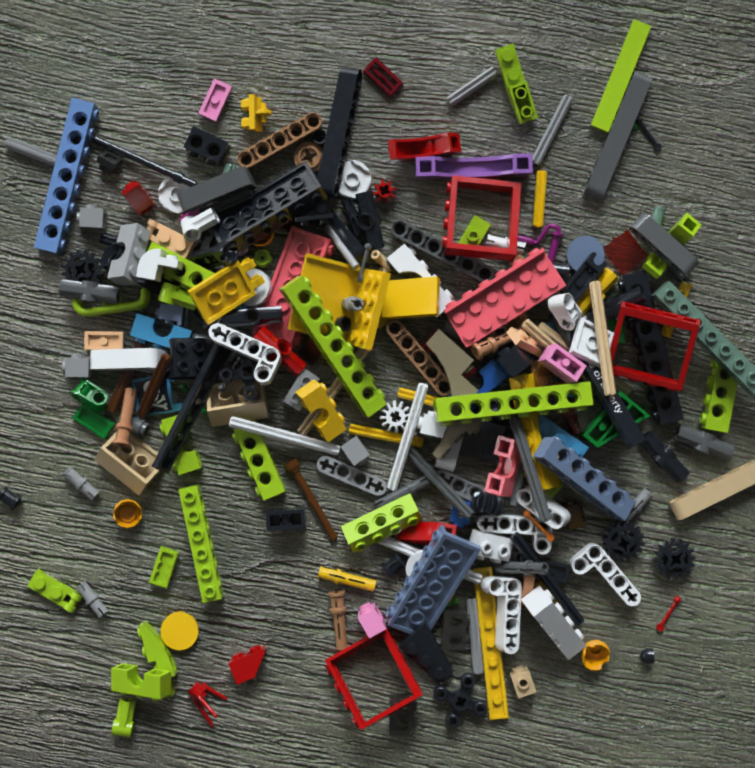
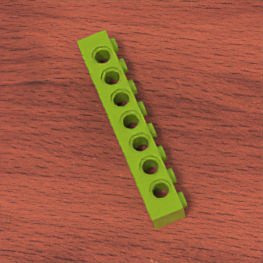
(291, 293)
(581, 391)

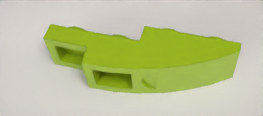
(515, 84)
(156, 650)

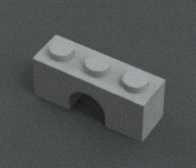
(134, 240)

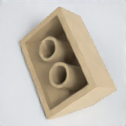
(231, 402)
(129, 464)

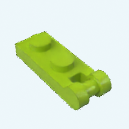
(54, 590)

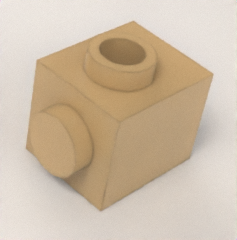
(522, 681)

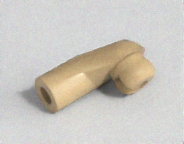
(381, 260)

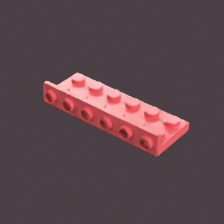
(288, 267)
(504, 297)

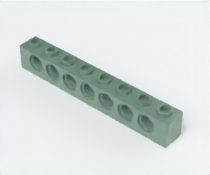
(709, 337)

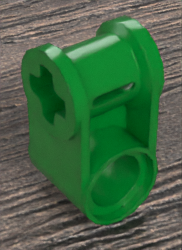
(87, 392)

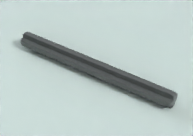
(529, 468)

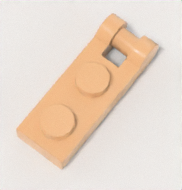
(170, 239)
(525, 342)

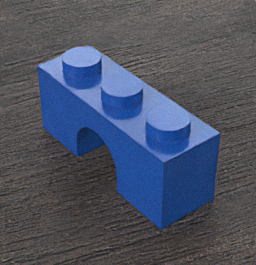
(491, 376)

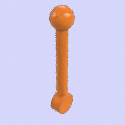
(527, 514)

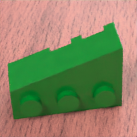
(601, 427)

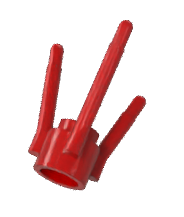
(197, 693)

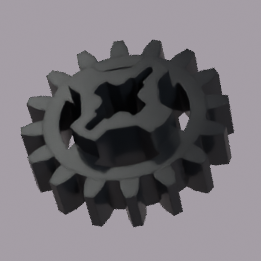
(87, 264)
(631, 538)
(679, 553)

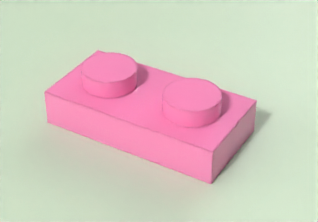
(215, 100)

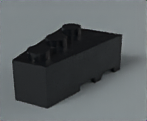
(513, 360)

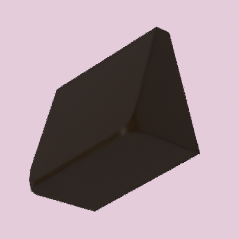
(310, 352)

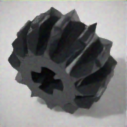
(487, 503)

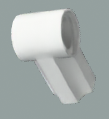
(193, 226)

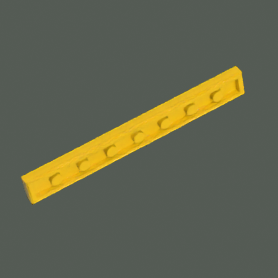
(491, 655)

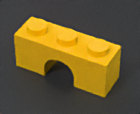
(313, 397)

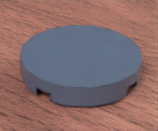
(581, 248)

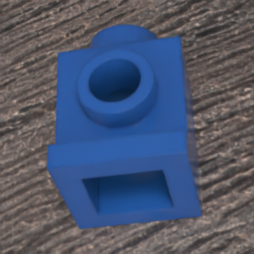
(459, 521)

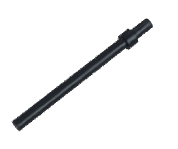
(177, 176)

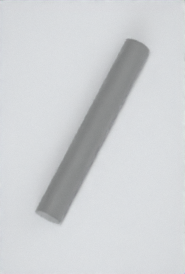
(342, 248)

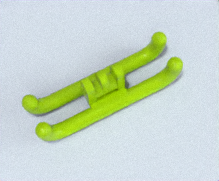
(109, 308)

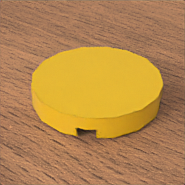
(179, 630)

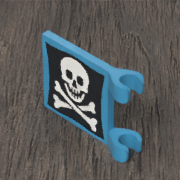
(164, 400)

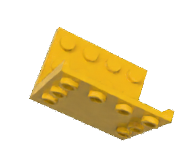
(337, 281)

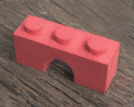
(503, 479)

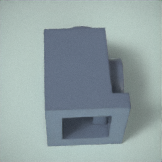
(170, 314)

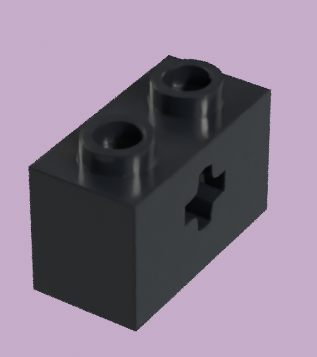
(286, 518)

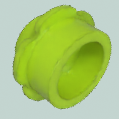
(267, 258)

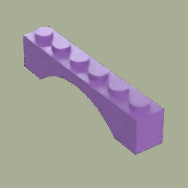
(482, 167)

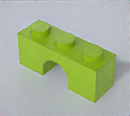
(186, 460)
(127, 681)

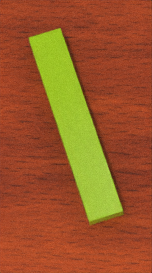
(620, 76)

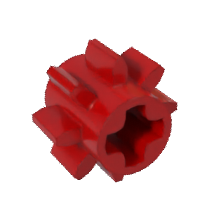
(386, 196)

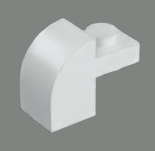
(152, 264)

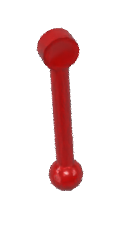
(660, 626)

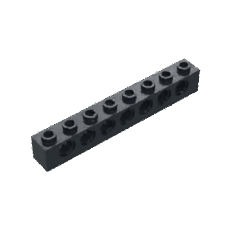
(654, 336)

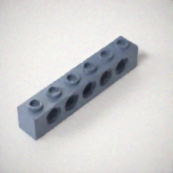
(595, 487)

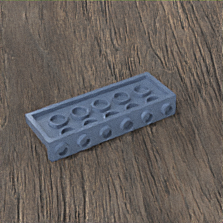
(432, 581)

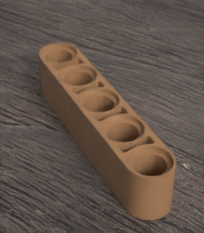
(286, 133)
(416, 348)

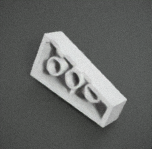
(553, 622)

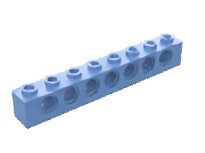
(77, 110)

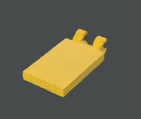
(225, 290)
(411, 298)

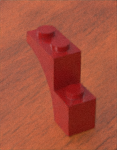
(437, 145)

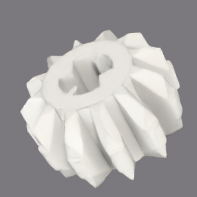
(389, 418)

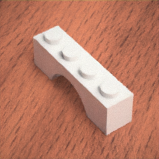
(404, 261)

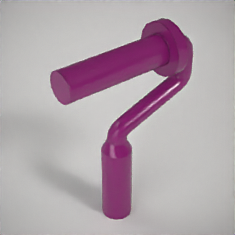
(554, 244)

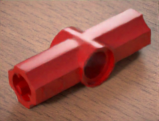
(289, 358)

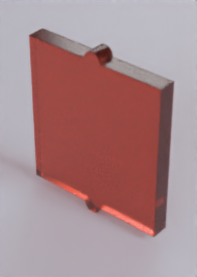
(625, 252)

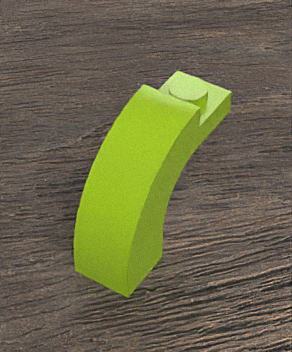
(682, 232)

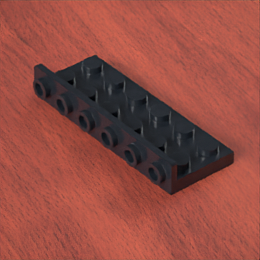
(270, 208)

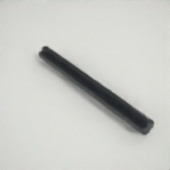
(548, 580)

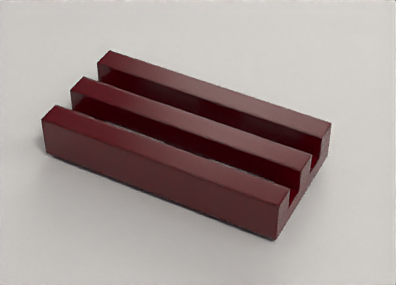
(394, 88)

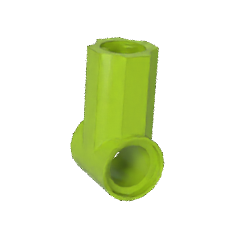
(174, 295)
(123, 723)

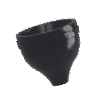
(113, 252)

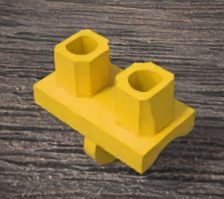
(257, 113)

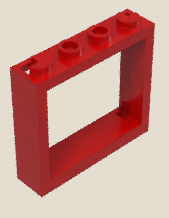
(478, 251)
(663, 318)
(341, 685)

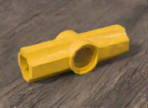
(607, 279)

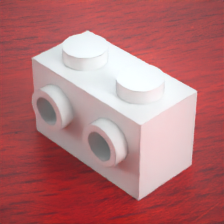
(428, 426)
(492, 545)

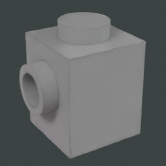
(92, 217)
(77, 366)
(355, 451)

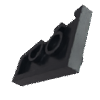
(426, 653)

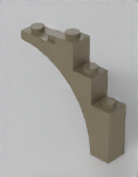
(454, 363)

